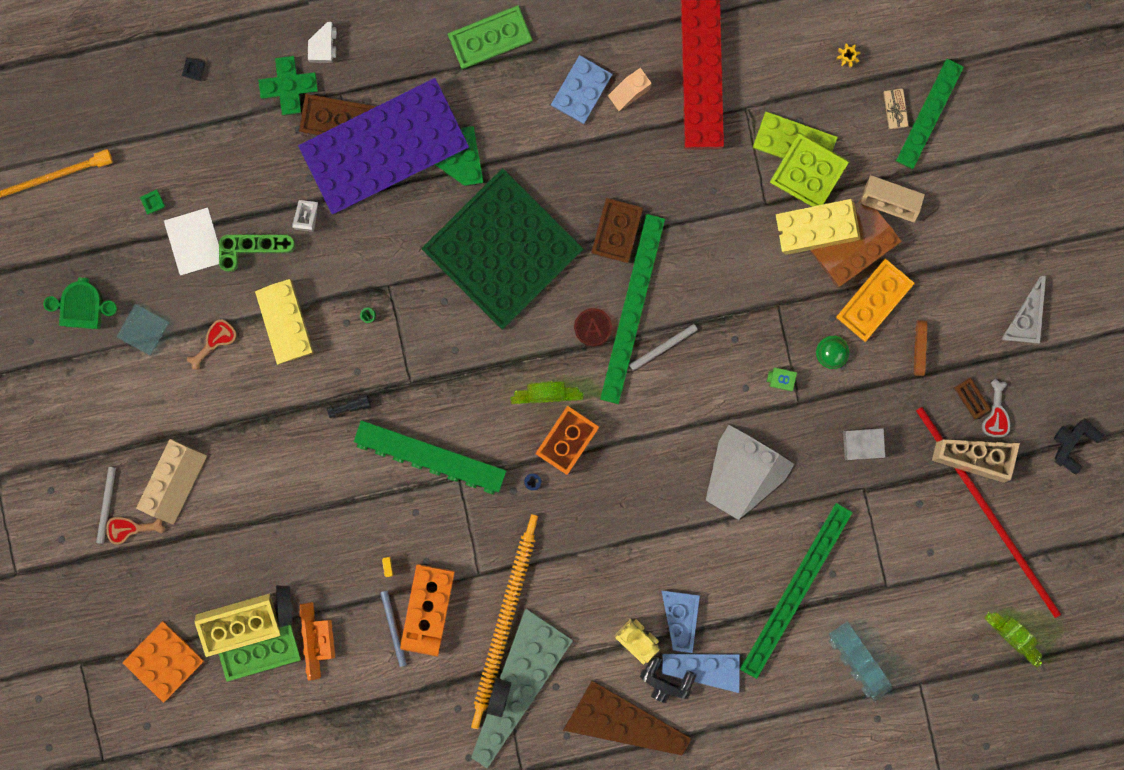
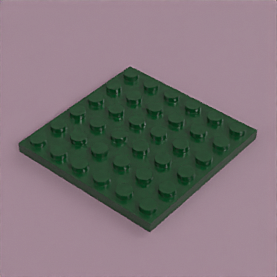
(502, 249)

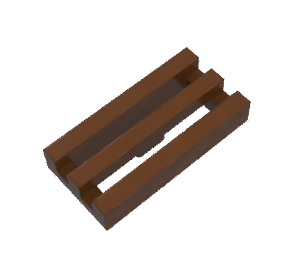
(966, 403)

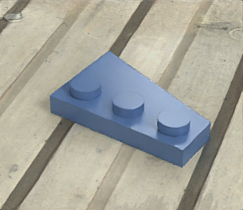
(681, 617)

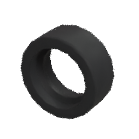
(499, 697)

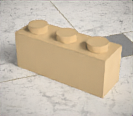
(892, 198)

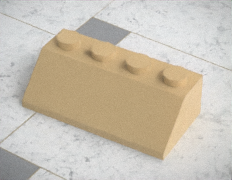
(171, 481)

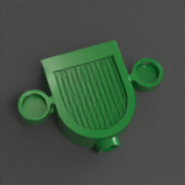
(80, 305)

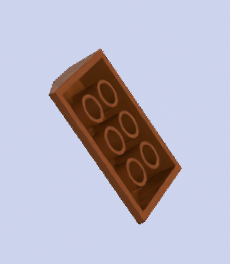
(848, 259)

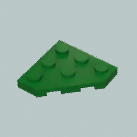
(466, 164)

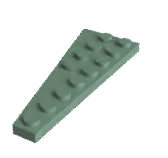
(529, 664)

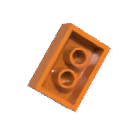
(567, 440)

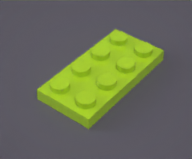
(778, 134)

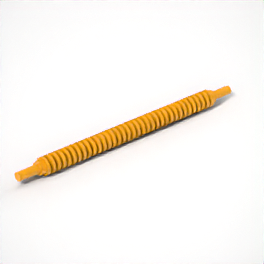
(481, 705)

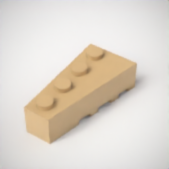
(979, 457)

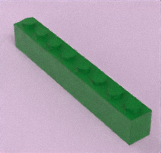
(429, 456)

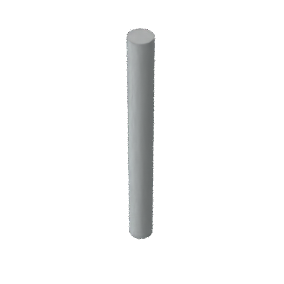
(663, 347)
(106, 505)

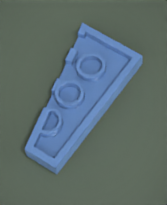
(711, 669)

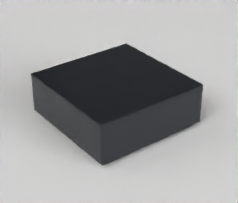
(193, 69)

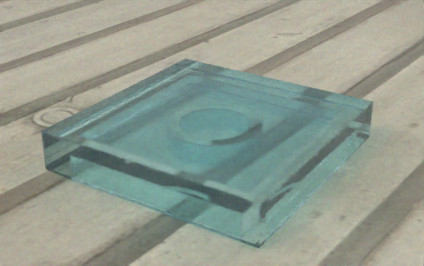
(143, 329)

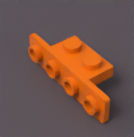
(317, 640)

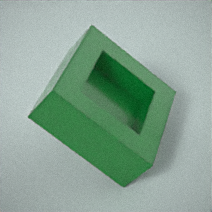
(152, 202)

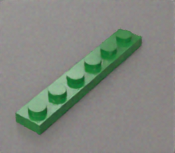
(929, 114)

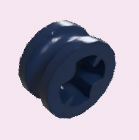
(527, 478)

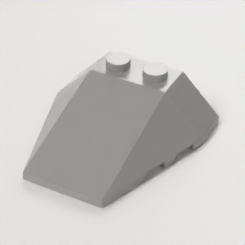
(744, 473)

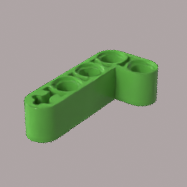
(256, 248)

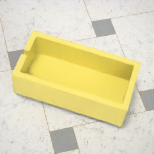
(818, 227)

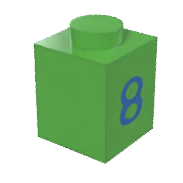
(781, 379)

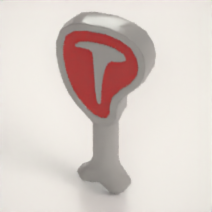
(998, 422)

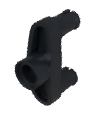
(1069, 438)
(664, 688)

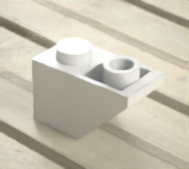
(321, 45)

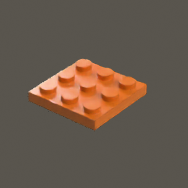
(163, 661)

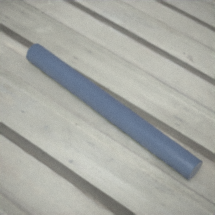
(393, 628)

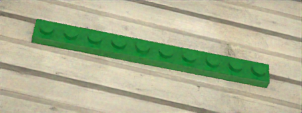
(632, 309)
(796, 590)

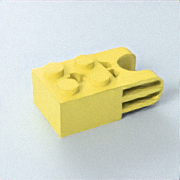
(637, 641)

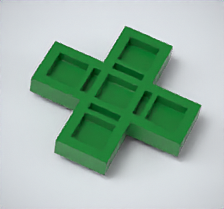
(288, 85)

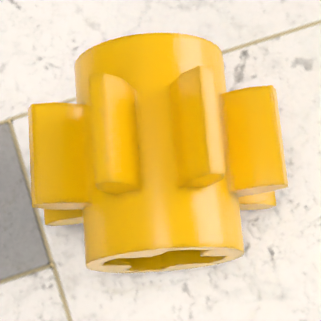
(851, 50)

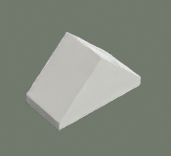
(305, 216)

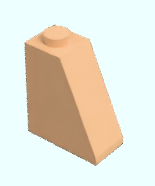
(630, 89)

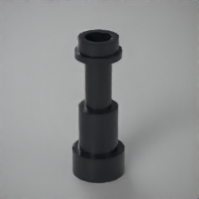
(351, 405)

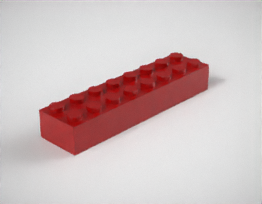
(702, 74)

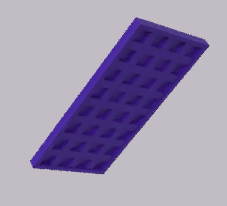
(383, 146)

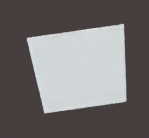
(193, 241)

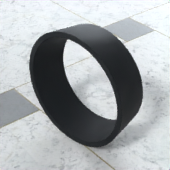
(284, 605)

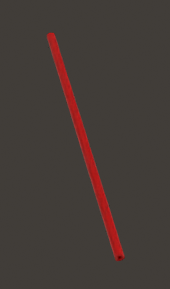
(994, 521)

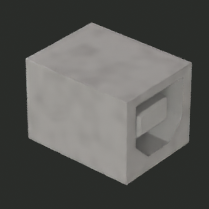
(864, 444)

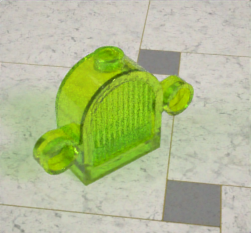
(545, 393)
(1016, 636)

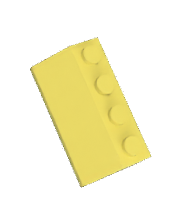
(284, 321)
(237, 625)

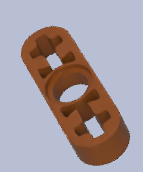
(920, 348)

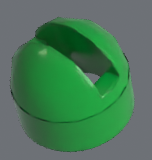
(365, 316)

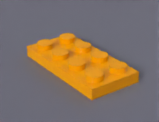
(874, 300)

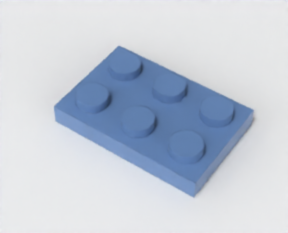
(581, 89)

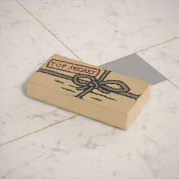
(895, 109)

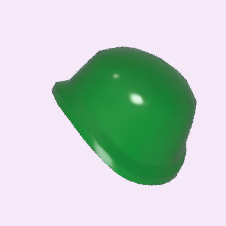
(832, 352)

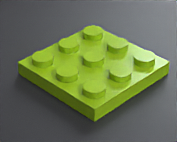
(809, 171)

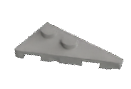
(1028, 320)

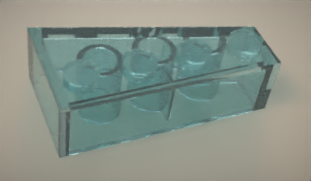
(860, 661)

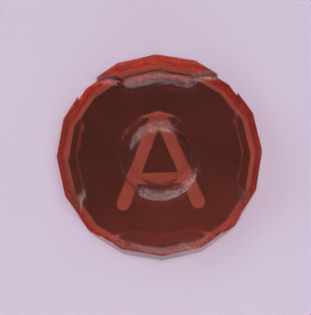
(593, 327)

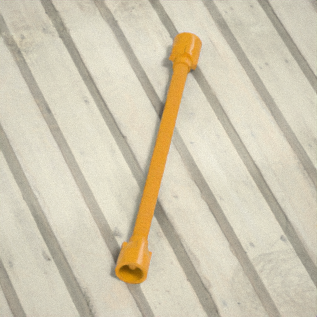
(100, 159)

